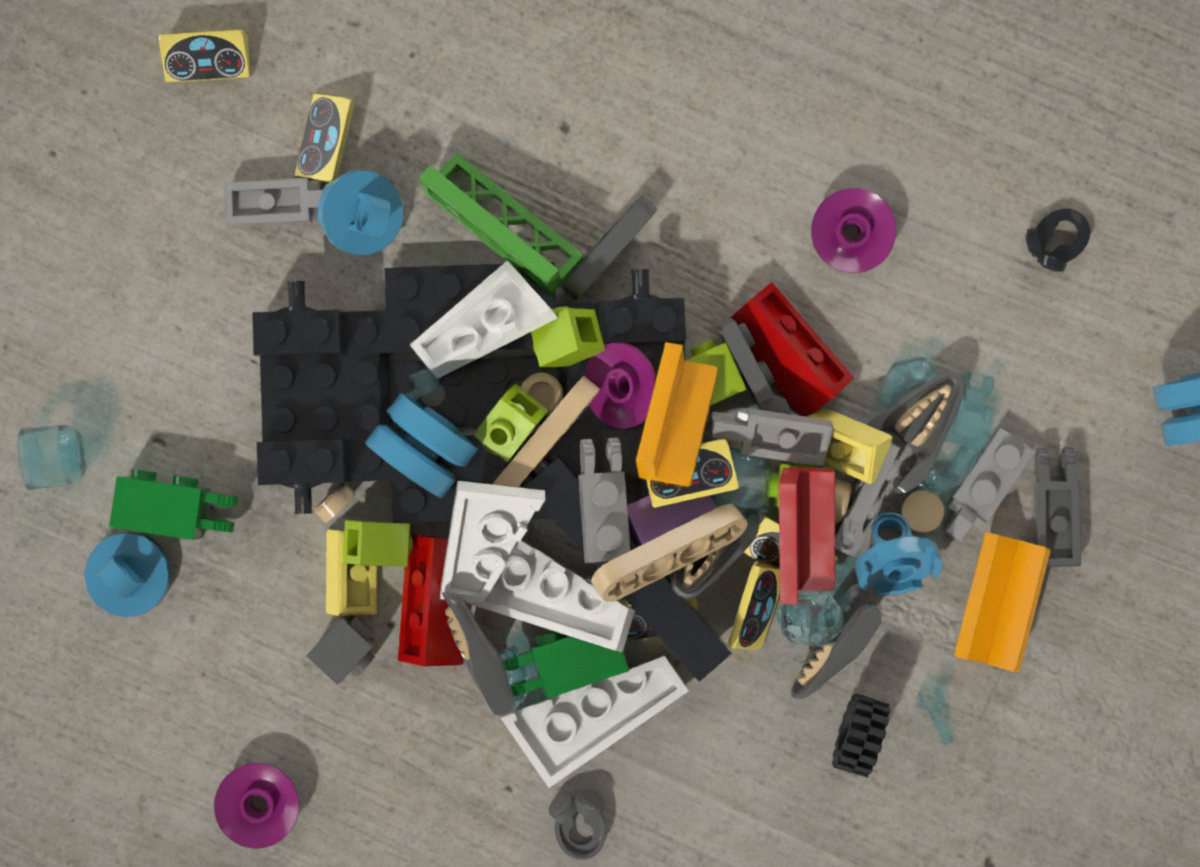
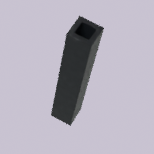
(660, 607)

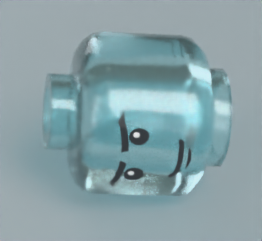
(812, 621)

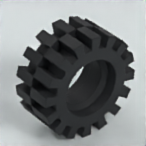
(861, 735)

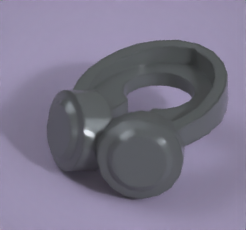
(589, 805)

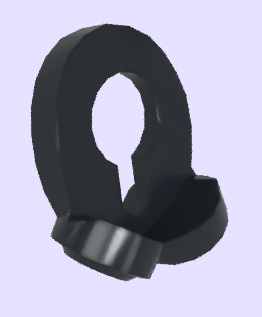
(1043, 232)

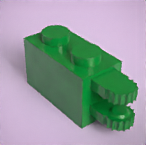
(166, 507)
(565, 664)

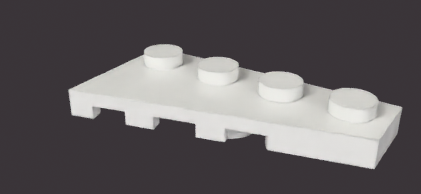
(557, 599)
(582, 723)

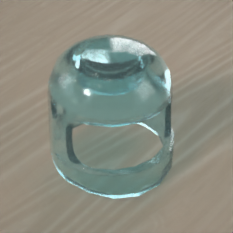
(51, 456)
(753, 482)

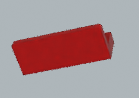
(796, 356)
(806, 531)
(424, 627)

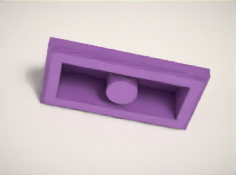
(649, 522)

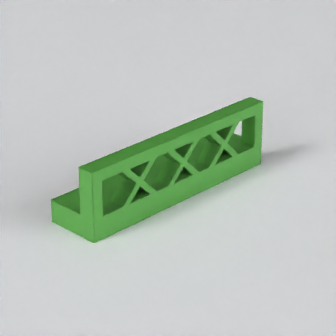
(495, 230)

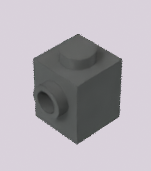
(344, 649)

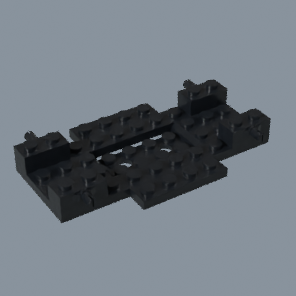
(333, 379)

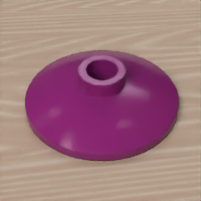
(873, 221)
(616, 402)
(240, 818)

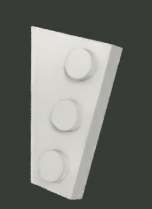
(483, 321)
(483, 533)

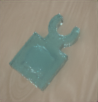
(972, 420)

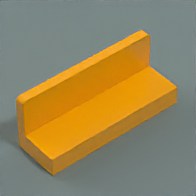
(676, 418)
(1002, 602)

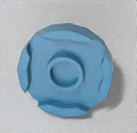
(360, 212)
(897, 564)
(128, 574)

